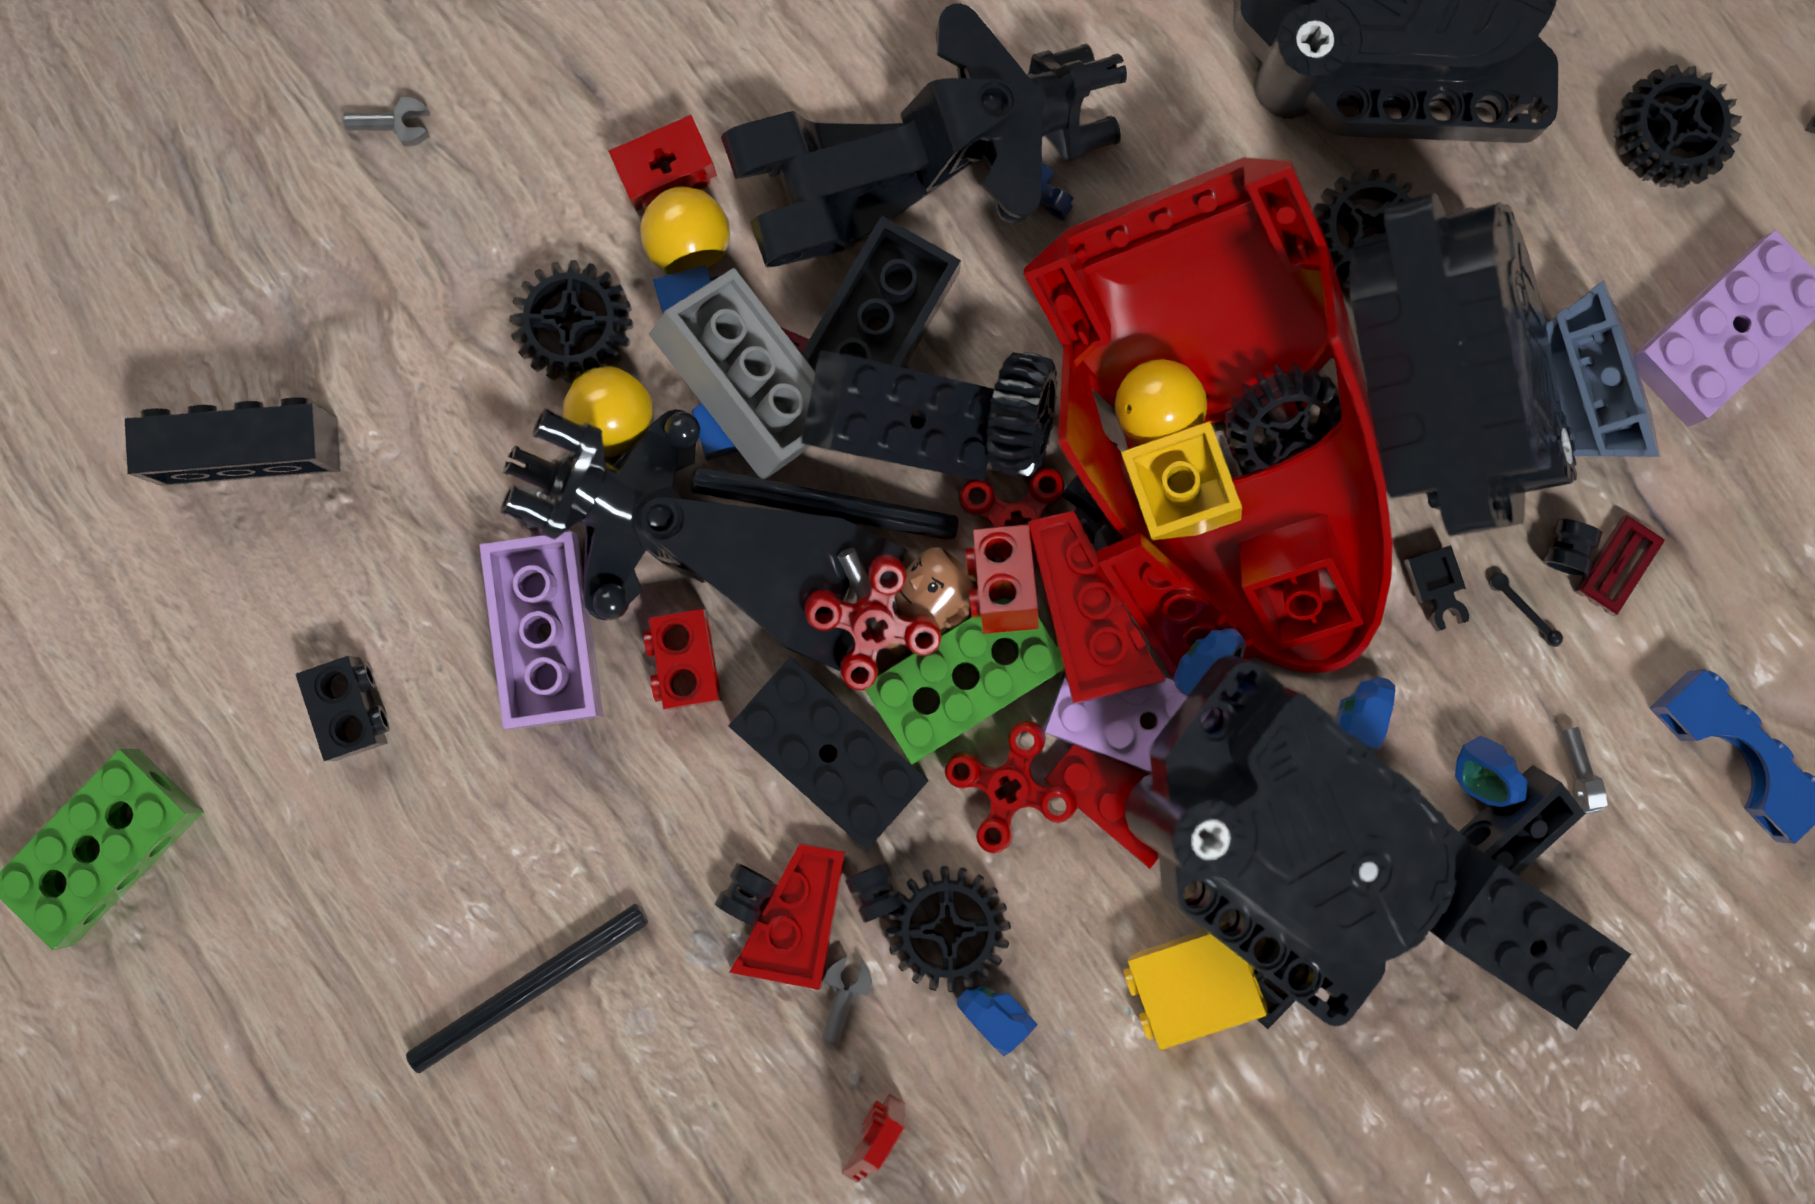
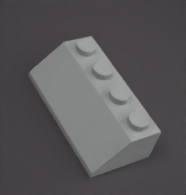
(740, 369)

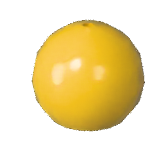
(684, 230)
(1159, 401)
(613, 403)

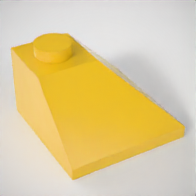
(1183, 484)

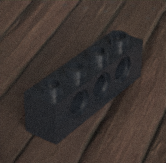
(1523, 831)

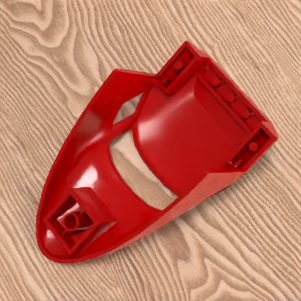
(1230, 284)

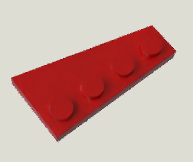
(1166, 601)
(1091, 626)

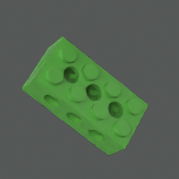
(961, 709)
(65, 846)

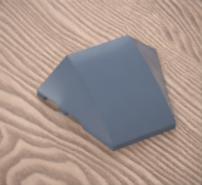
(1600, 380)

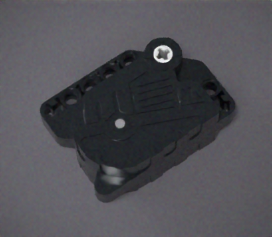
(1409, 59)
(1459, 363)
(1293, 837)

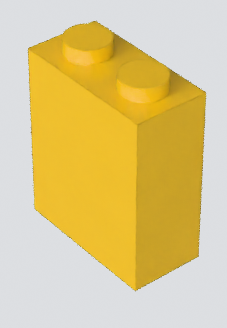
(1192, 989)

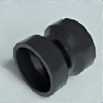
(1573, 547)
(872, 881)
(741, 904)

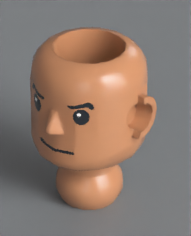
(937, 588)

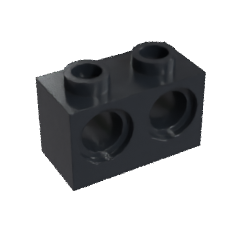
(331, 714)

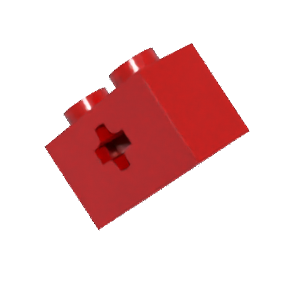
(675, 143)

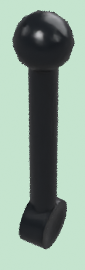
(1500, 582)

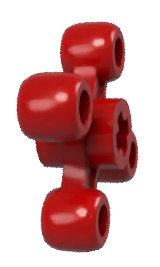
(1000, 513)
(867, 639)
(1005, 806)

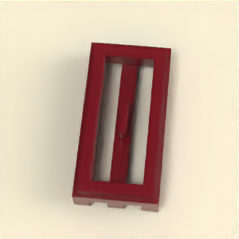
(1598, 596)

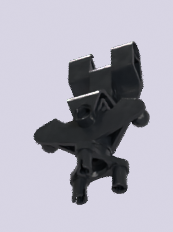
(993, 113)
(749, 554)

